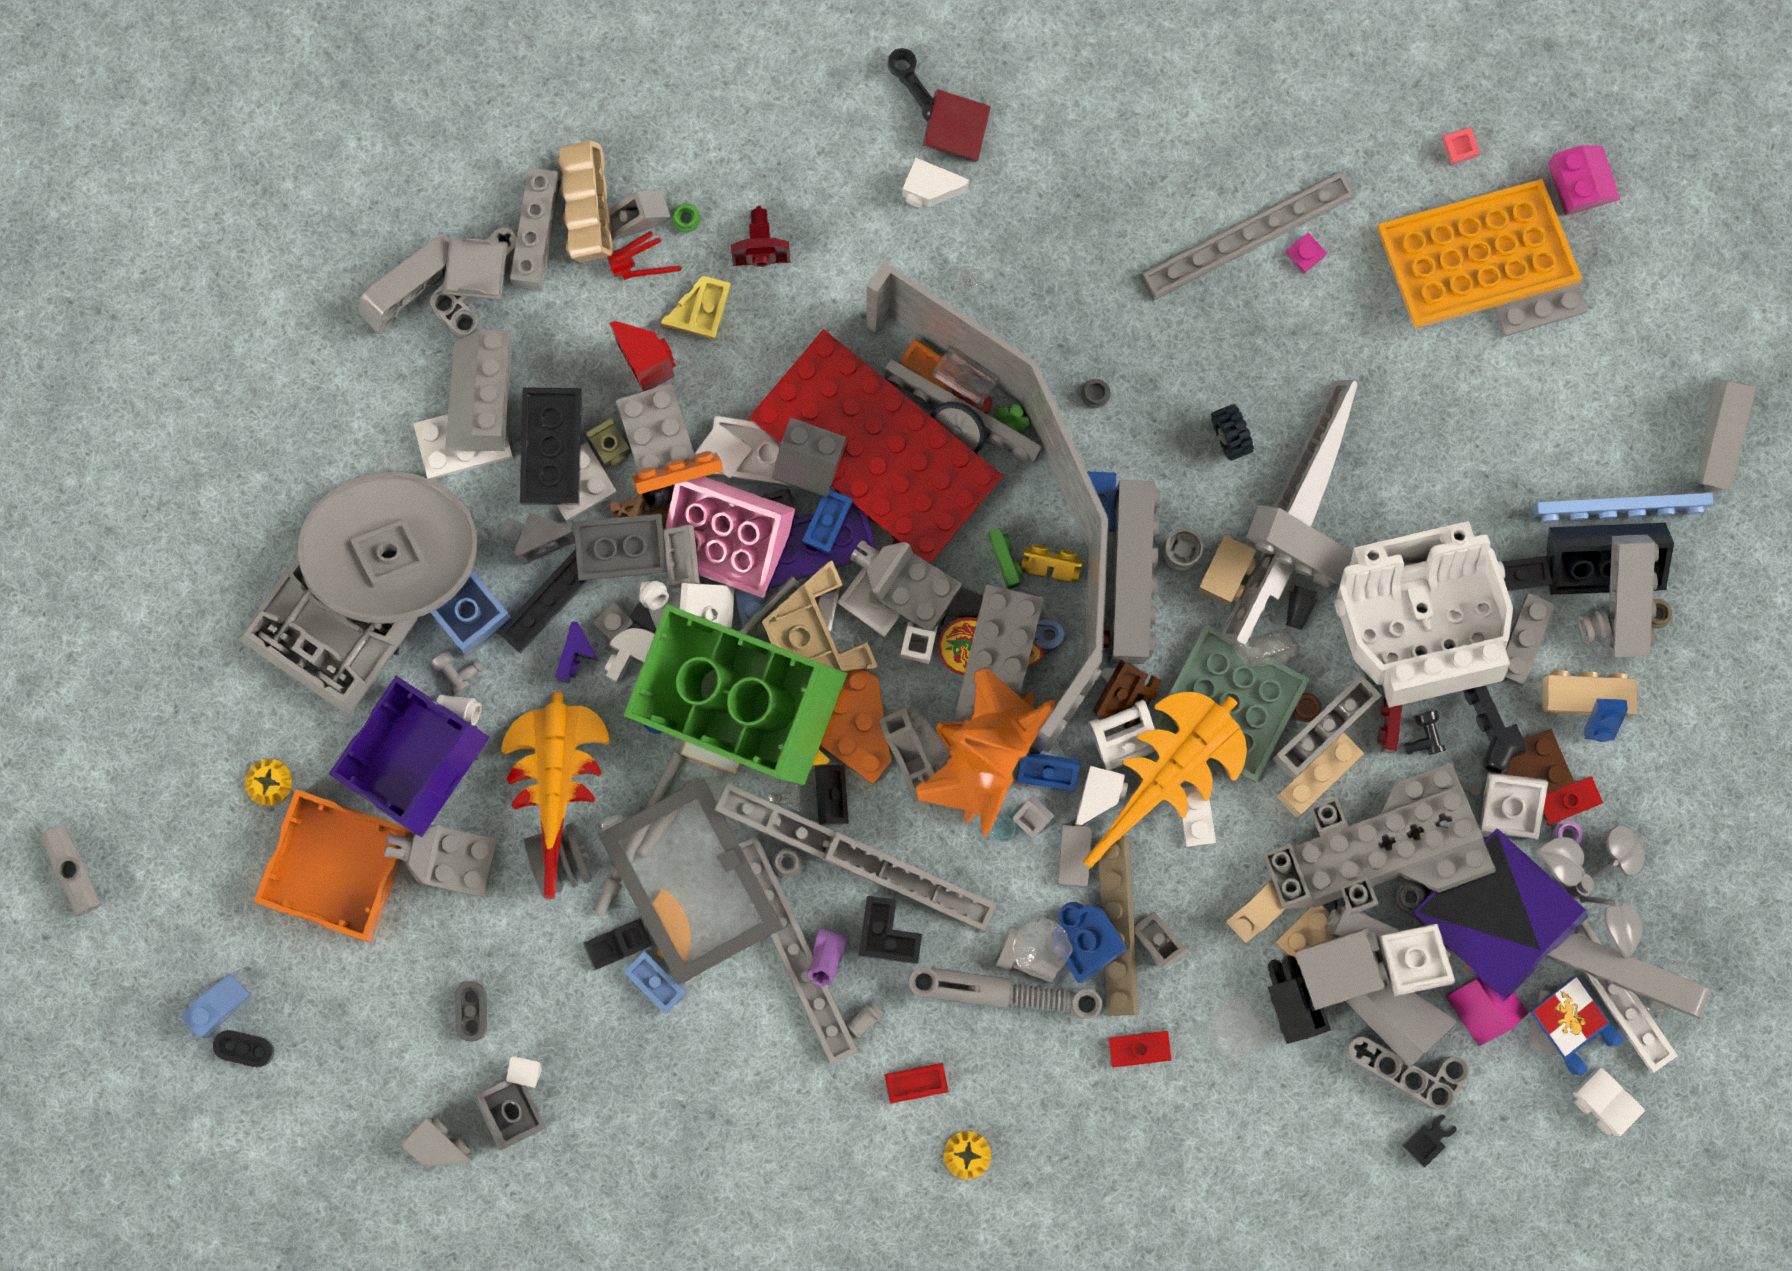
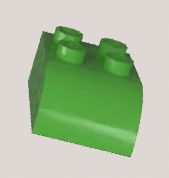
(735, 695)

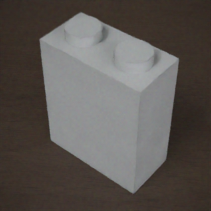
(1342, 968)

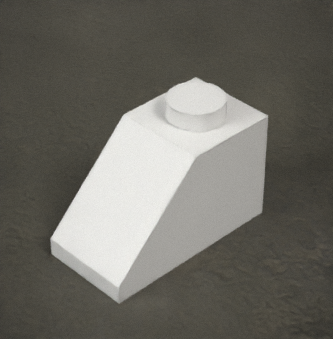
(931, 184)
(1100, 793)

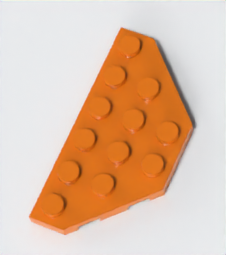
(855, 728)

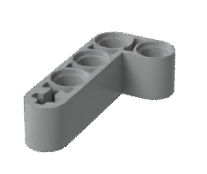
(404, 283)
(459, 309)
(1400, 1070)

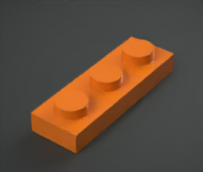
(677, 472)

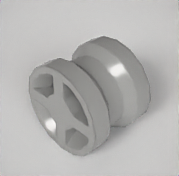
(1594, 626)

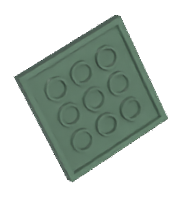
(1263, 695)

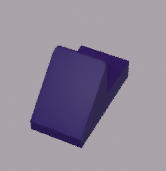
(575, 645)

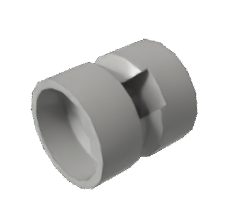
(1182, 550)

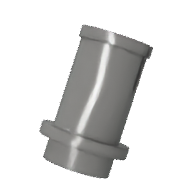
(866, 1018)

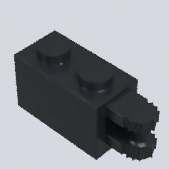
(1293, 1002)

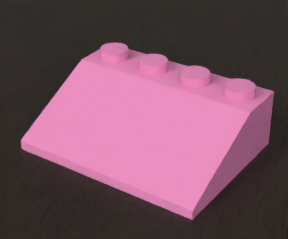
(734, 532)

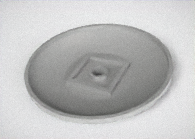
(380, 513)

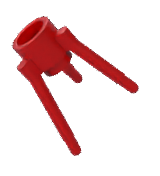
(622, 260)

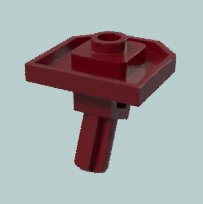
(760, 248)

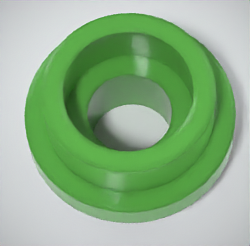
(684, 209)

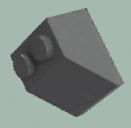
(809, 457)

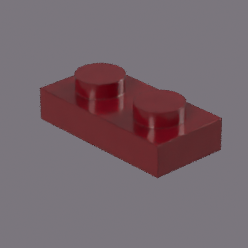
(1389, 734)

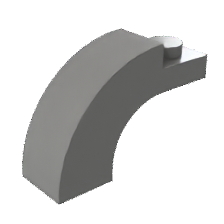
(908, 751)

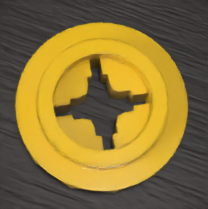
(274, 794)
(957, 1144)

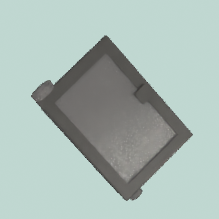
(689, 881)

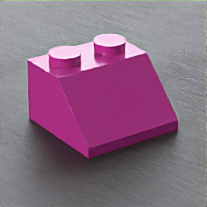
(1583, 178)

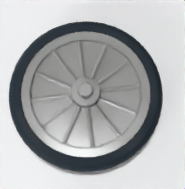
(962, 423)

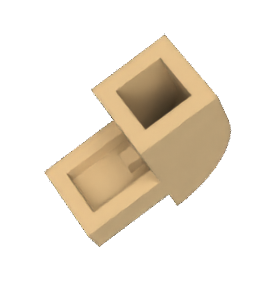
(1257, 912)

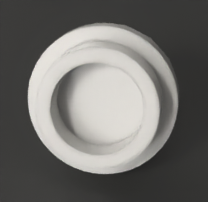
(653, 594)

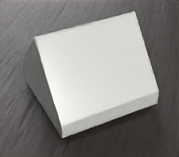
(523, 1071)

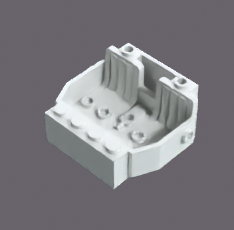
(1464, 603)

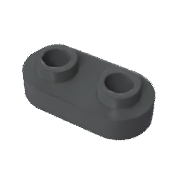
(471, 1011)

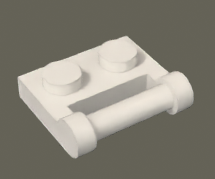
(1124, 743)

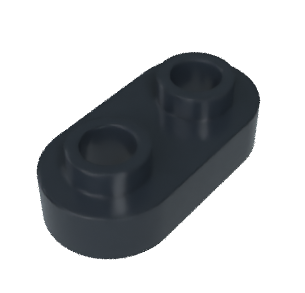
(244, 1048)

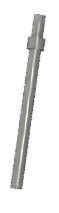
(612, 885)

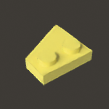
(700, 309)

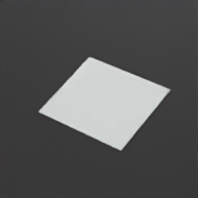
(728, 447)

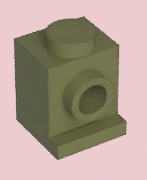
(604, 432)

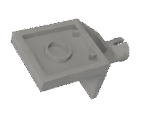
(908, 583)
(446, 858)

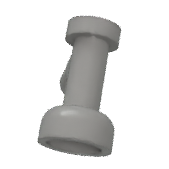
(457, 680)

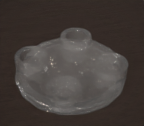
(1041, 947)

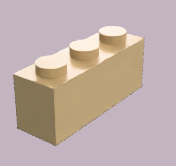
(1579, 693)
(1320, 775)

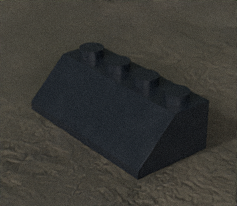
(1582, 555)

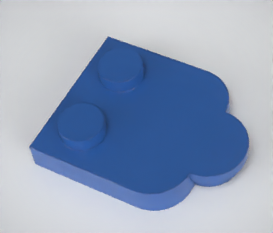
(1092, 939)

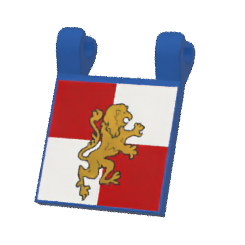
(1572, 1020)

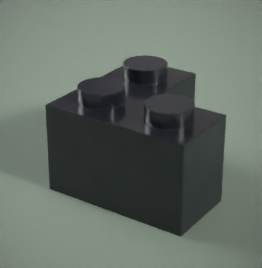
(880, 939)

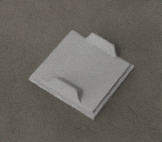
(475, 268)

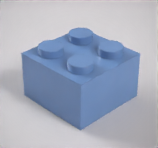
(471, 615)

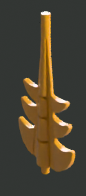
(1202, 733)

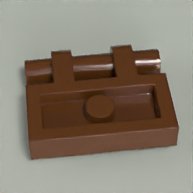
(1123, 689)

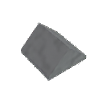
(541, 538)
(509, 1113)

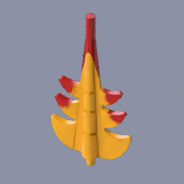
(554, 736)

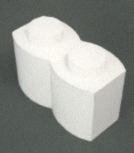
(1608, 1102)

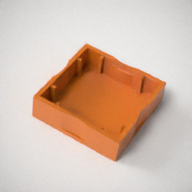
(331, 866)

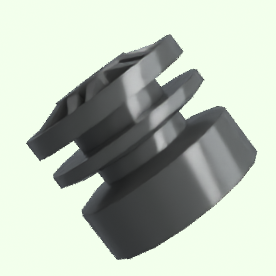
(572, 859)

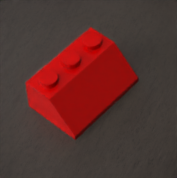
(645, 354)

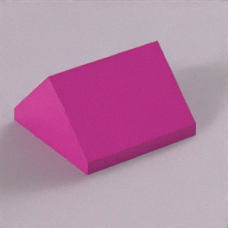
(1484, 1011)

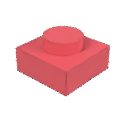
(1461, 146)

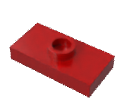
(1571, 800)
(1139, 1049)
(916, 1083)

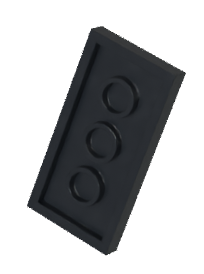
(551, 446)

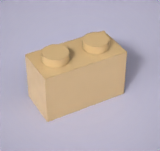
(1227, 570)

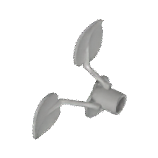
(1565, 862)

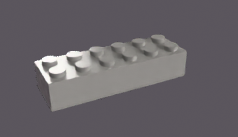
(1132, 572)

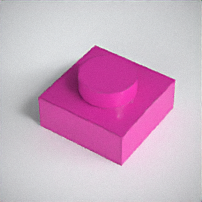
(1306, 252)

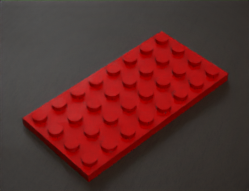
(897, 457)

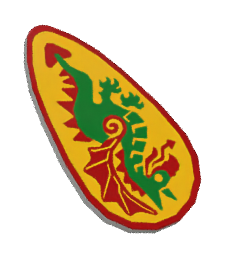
(956, 644)

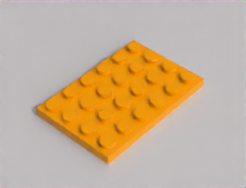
(1478, 253)

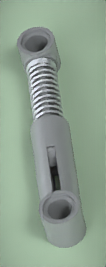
(1002, 993)

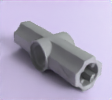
(79, 887)

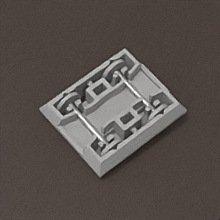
(324, 639)

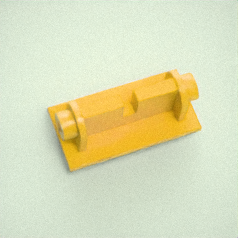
(1041, 558)

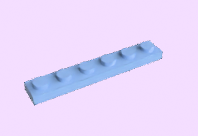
(1610, 507)

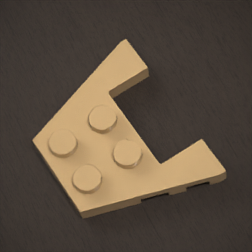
(802, 629)

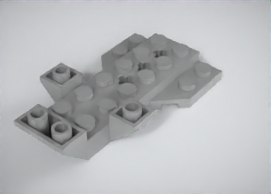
(1351, 860)

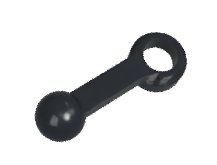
(910, 80)

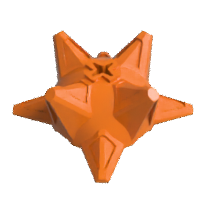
(984, 750)

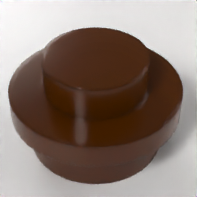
(1307, 708)

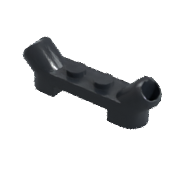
(1504, 741)

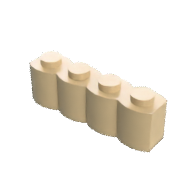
(585, 199)

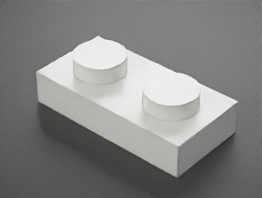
(1198, 822)

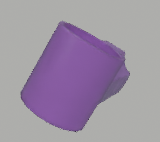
(827, 954)

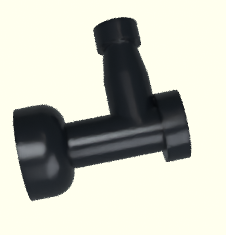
(1432, 741)

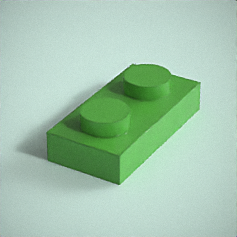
(1001, 546)

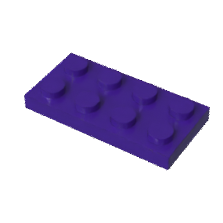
(804, 561)

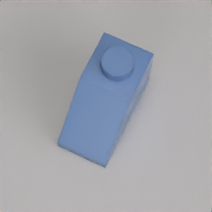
(215, 1006)

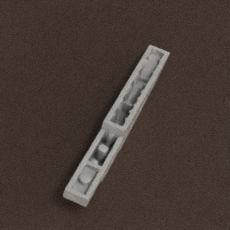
(1301, 499)
(854, 857)

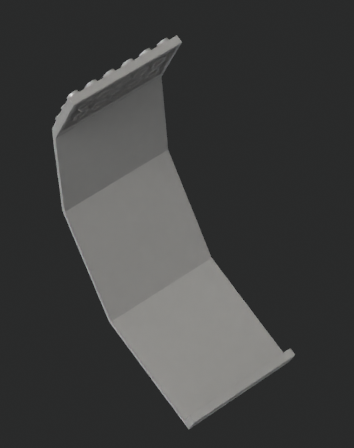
(942, 325)

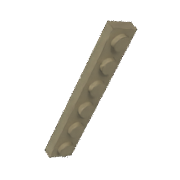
(1118, 906)

